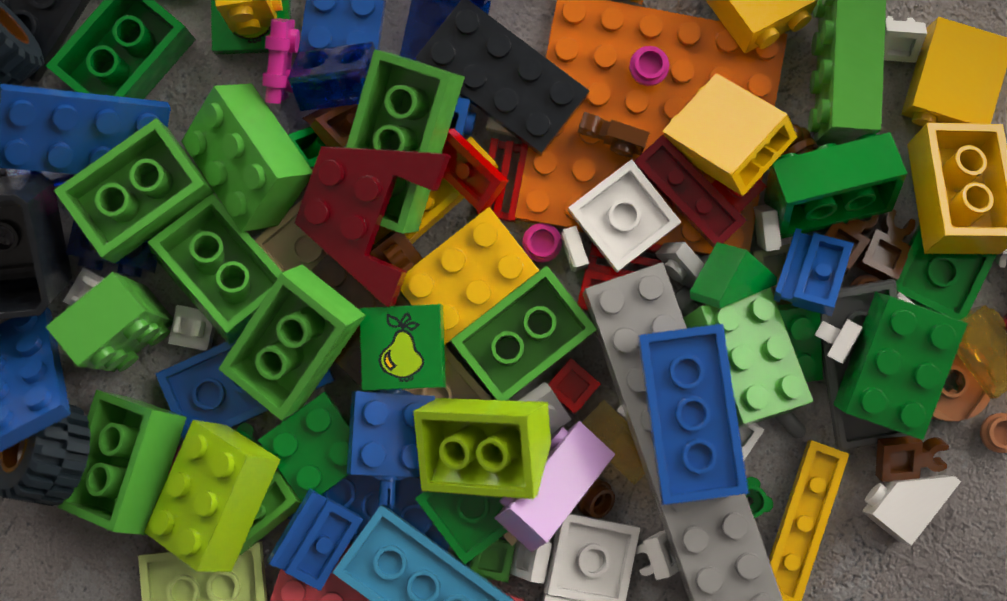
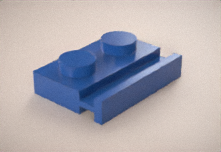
(813, 272)
(315, 539)

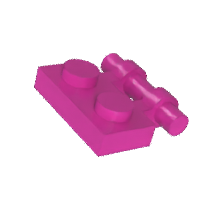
(281, 44)

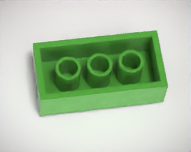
(848, 70)
(405, 109)

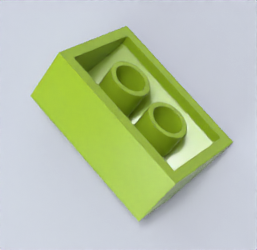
(482, 446)

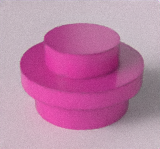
(649, 66)
(542, 242)

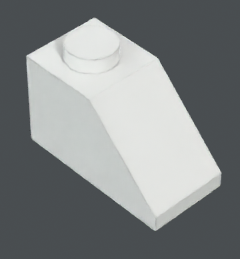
(908, 505)

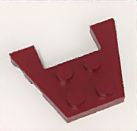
(348, 204)

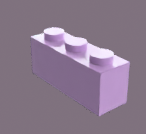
(569, 472)

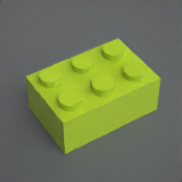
(211, 496)

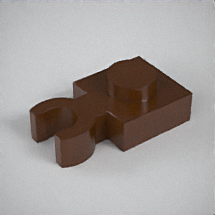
(622, 137)
(853, 232)
(886, 252)
(905, 456)

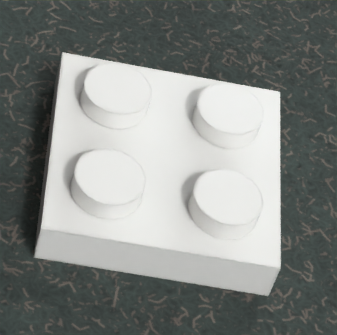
(624, 215)
(591, 559)

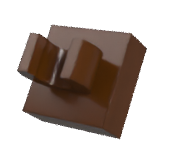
(396, 250)

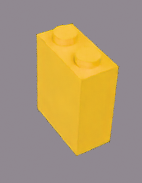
(761, 21)
(956, 75)
(730, 133)

